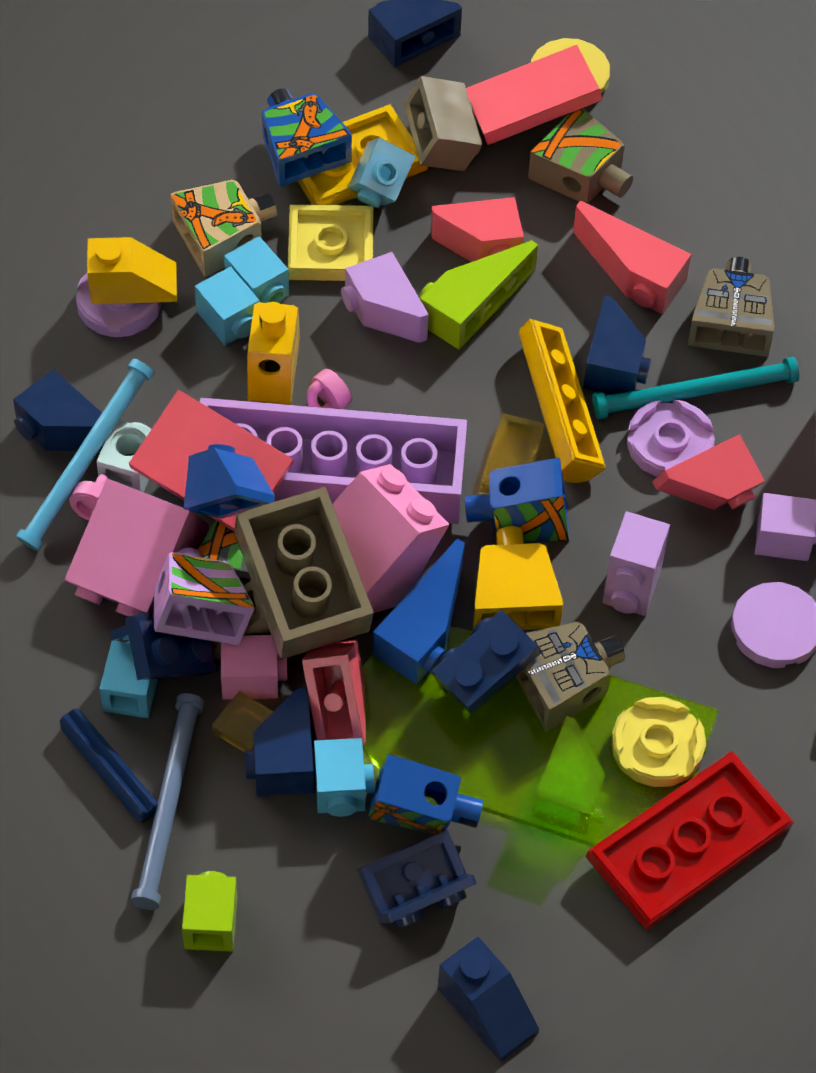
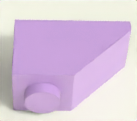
(385, 298)

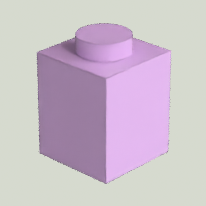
(786, 527)

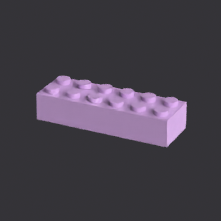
(339, 443)

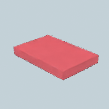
(533, 94)
(190, 428)

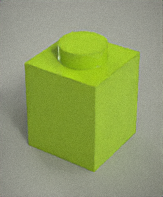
(210, 912)

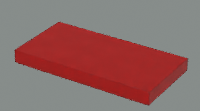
(689, 840)

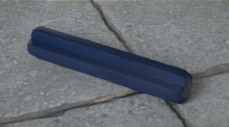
(108, 765)

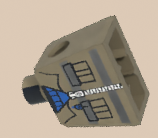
(734, 311)
(568, 672)

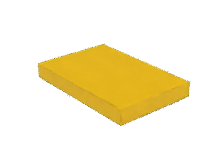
(384, 123)

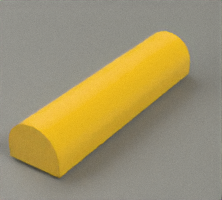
(561, 401)

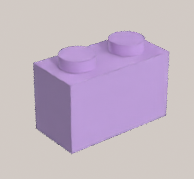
(635, 564)

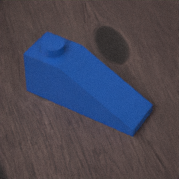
(419, 626)

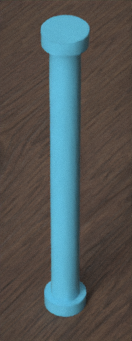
(85, 454)

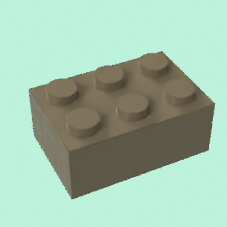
(303, 572)

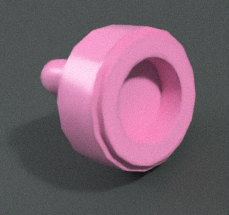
(330, 390)
(86, 496)

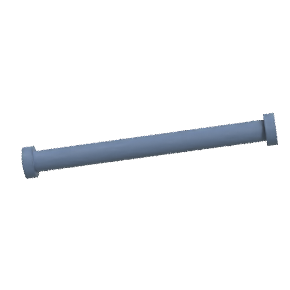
(146, 894)

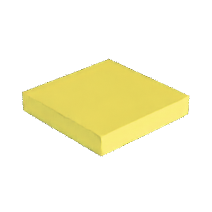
(328, 240)

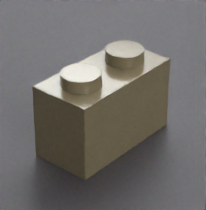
(442, 124)

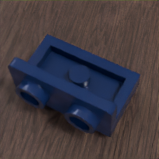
(164, 654)
(485, 661)
(415, 879)

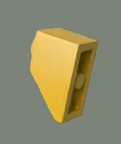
(129, 272)

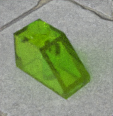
(571, 783)

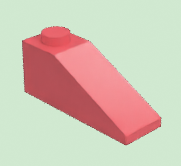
(635, 260)

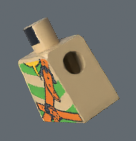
(218, 220)

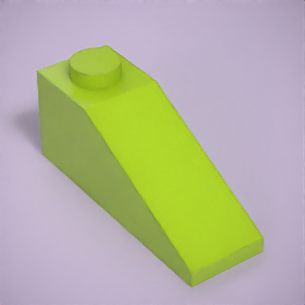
(475, 291)

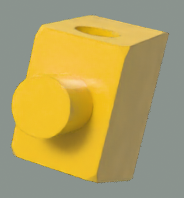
(275, 338)
(518, 582)

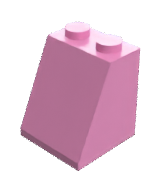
(388, 533)
(128, 547)

